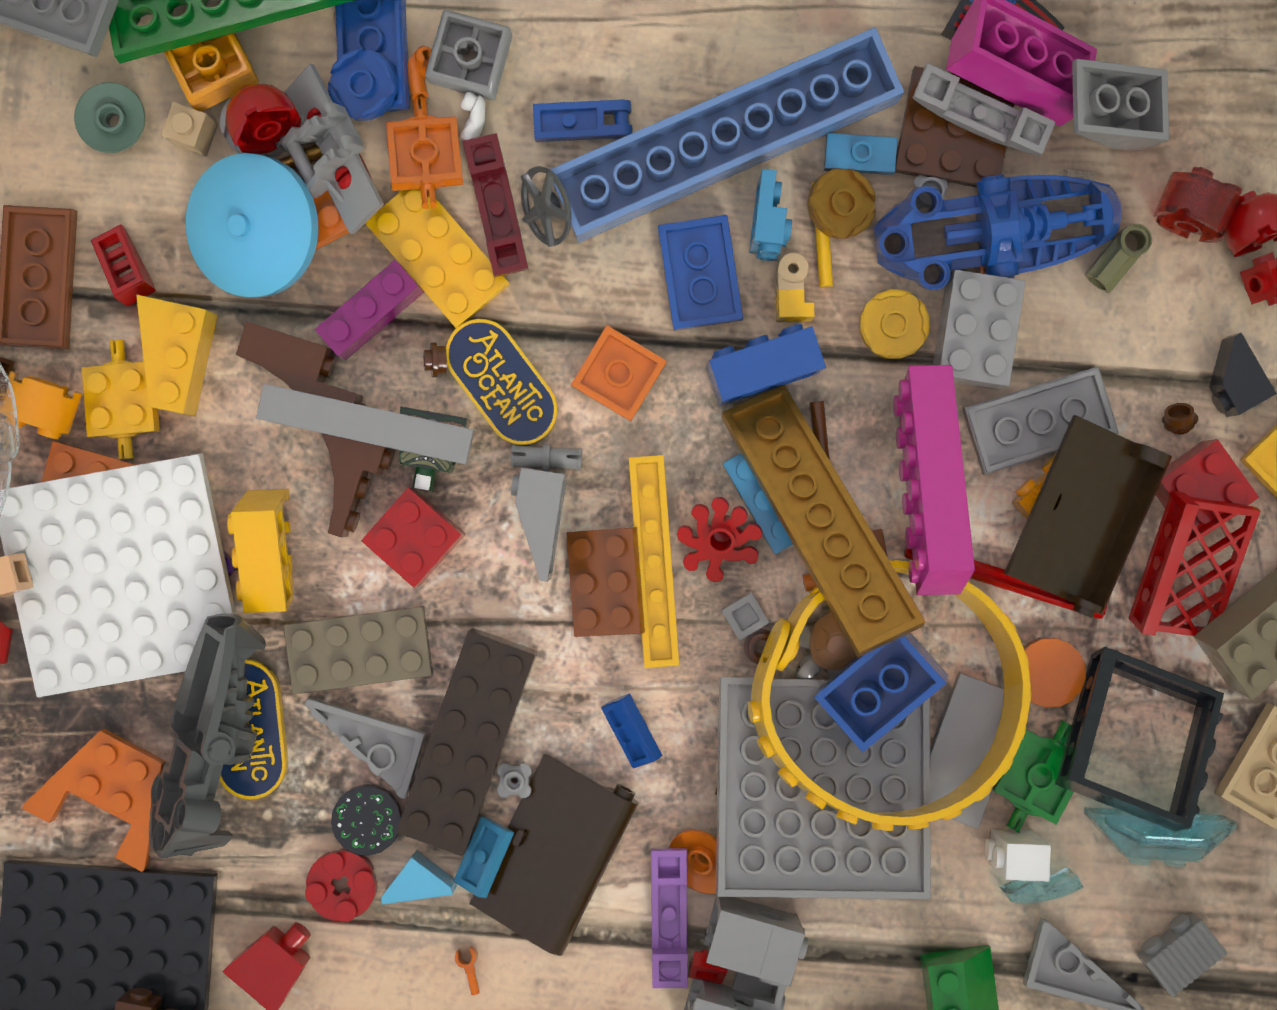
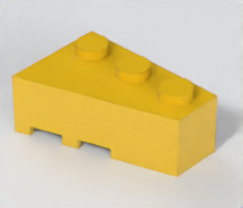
(175, 352)
(262, 551)

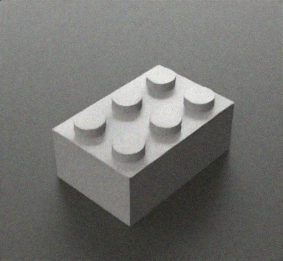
(979, 328)

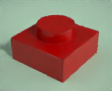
(704, 971)

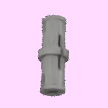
(546, 457)

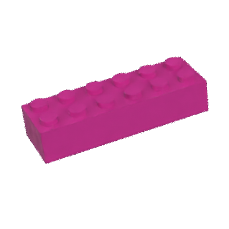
(934, 481)

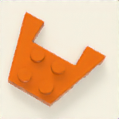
(112, 777)

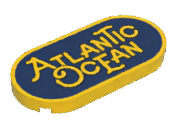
(501, 382)
(270, 755)

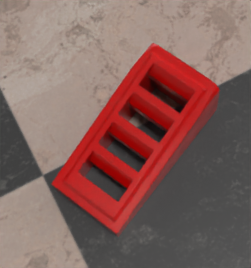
(132, 284)

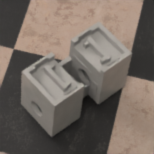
(759, 946)

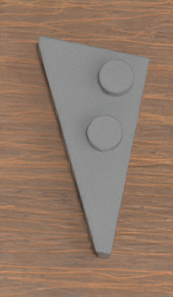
(384, 745)
(1065, 971)

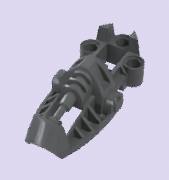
(212, 731)

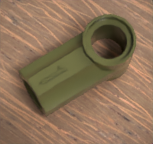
(1117, 258)

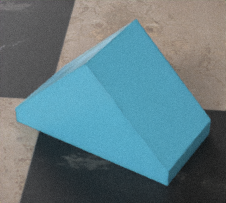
(419, 880)

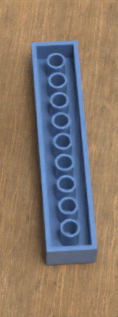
(728, 134)

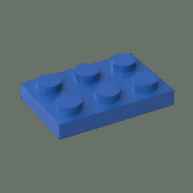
(700, 272)

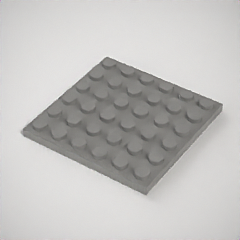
(786, 846)

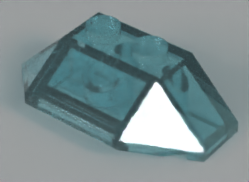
(1147, 841)

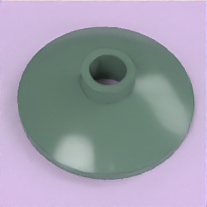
(99, 106)

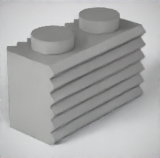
(1181, 953)

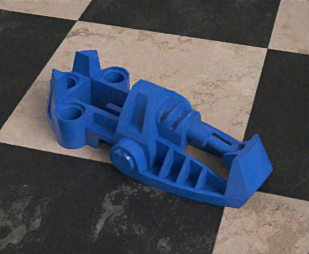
(1008, 227)

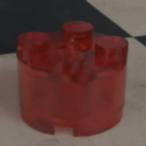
(1197, 205)

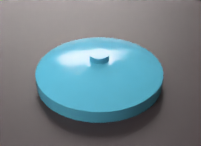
(251, 225)

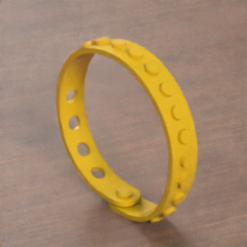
(783, 646)

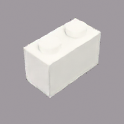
(1018, 855)

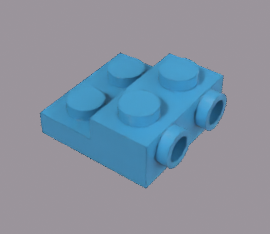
(769, 224)

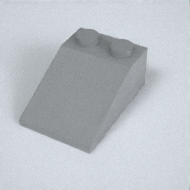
(1120, 104)
(540, 509)

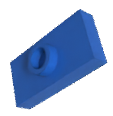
(631, 731)

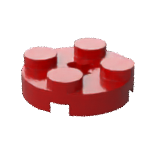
(322, 891)

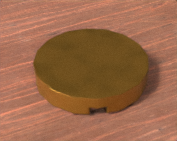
(841, 203)

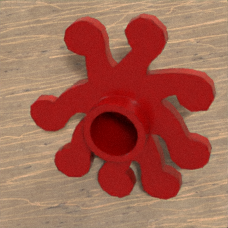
(720, 538)

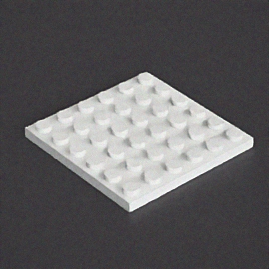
(117, 571)

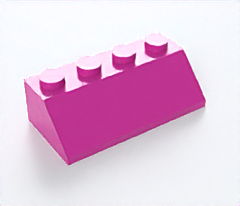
(1018, 57)

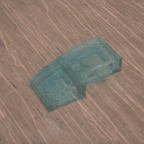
(1059, 885)

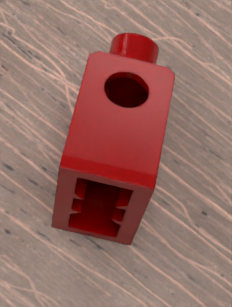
(271, 965)

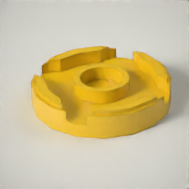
(894, 324)

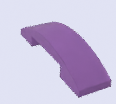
(669, 917)

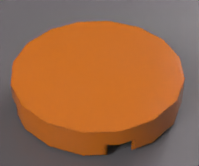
(1055, 671)

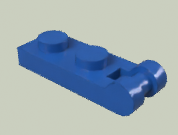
(581, 120)

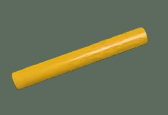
(823, 259)

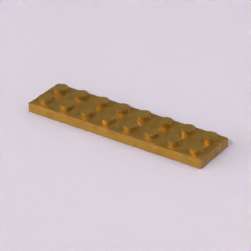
(822, 521)

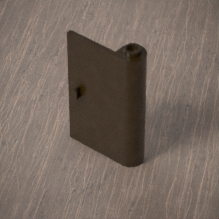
(1087, 515)
(567, 847)

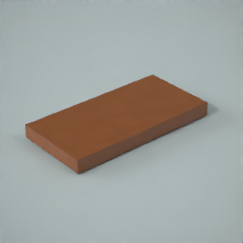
(37, 276)

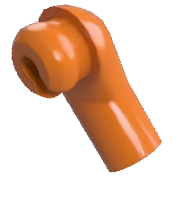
(416, 72)

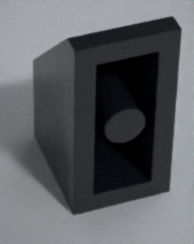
(1238, 378)

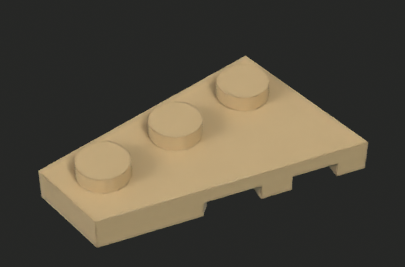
(1253, 773)

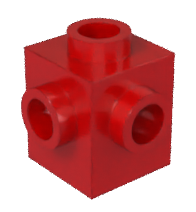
(1261, 279)

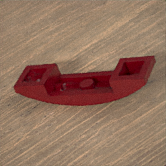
(496, 205)

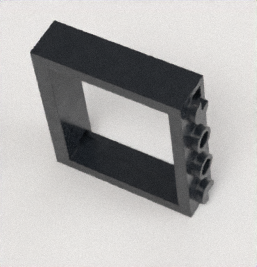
(1198, 747)

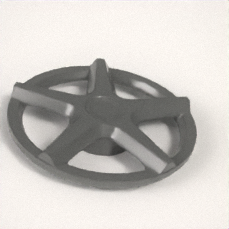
(545, 205)

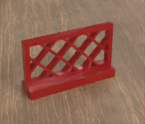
(1167, 554)

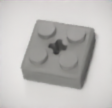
(456, 36)

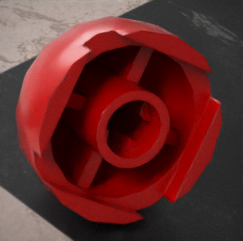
(260, 117)
(1252, 223)

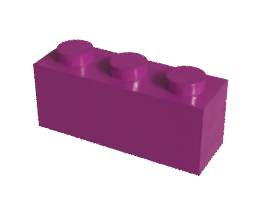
(369, 310)

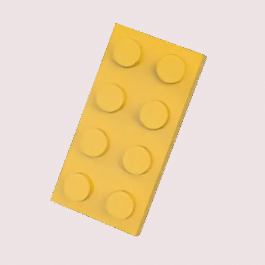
(437, 255)

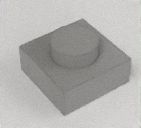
(745, 616)

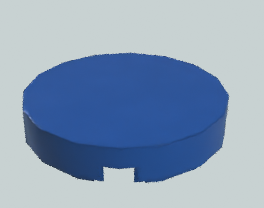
(363, 84)

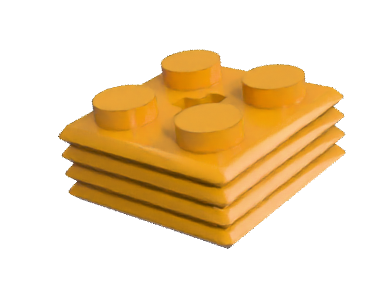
(211, 85)

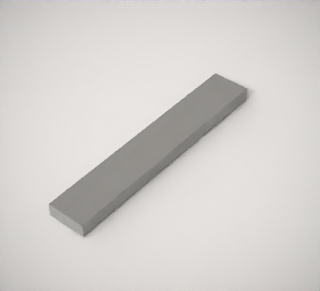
(365, 424)

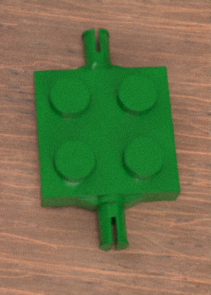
(1033, 777)

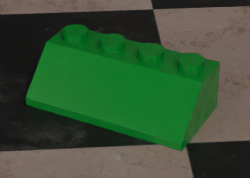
(959, 979)

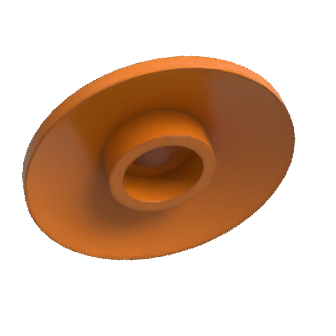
(700, 859)

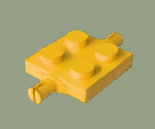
(118, 400)

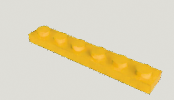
(655, 560)

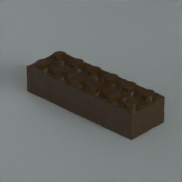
(467, 741)

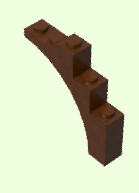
(304, 369)

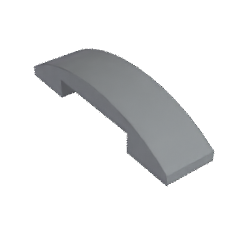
(982, 114)

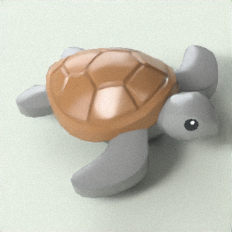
(827, 648)

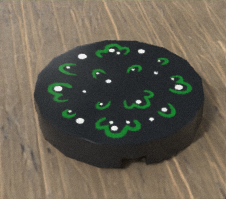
(366, 819)

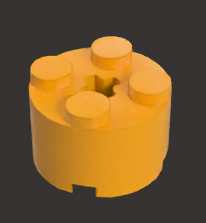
(44, 405)

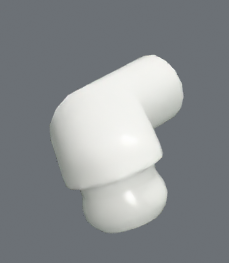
(477, 117)

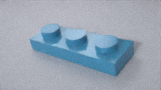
(757, 503)

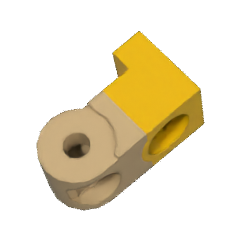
(790, 290)

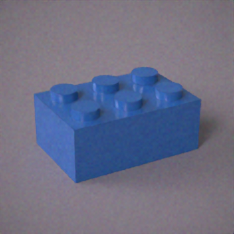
(765, 364)
(881, 689)

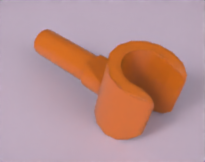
(469, 969)

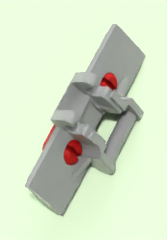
(341, 166)

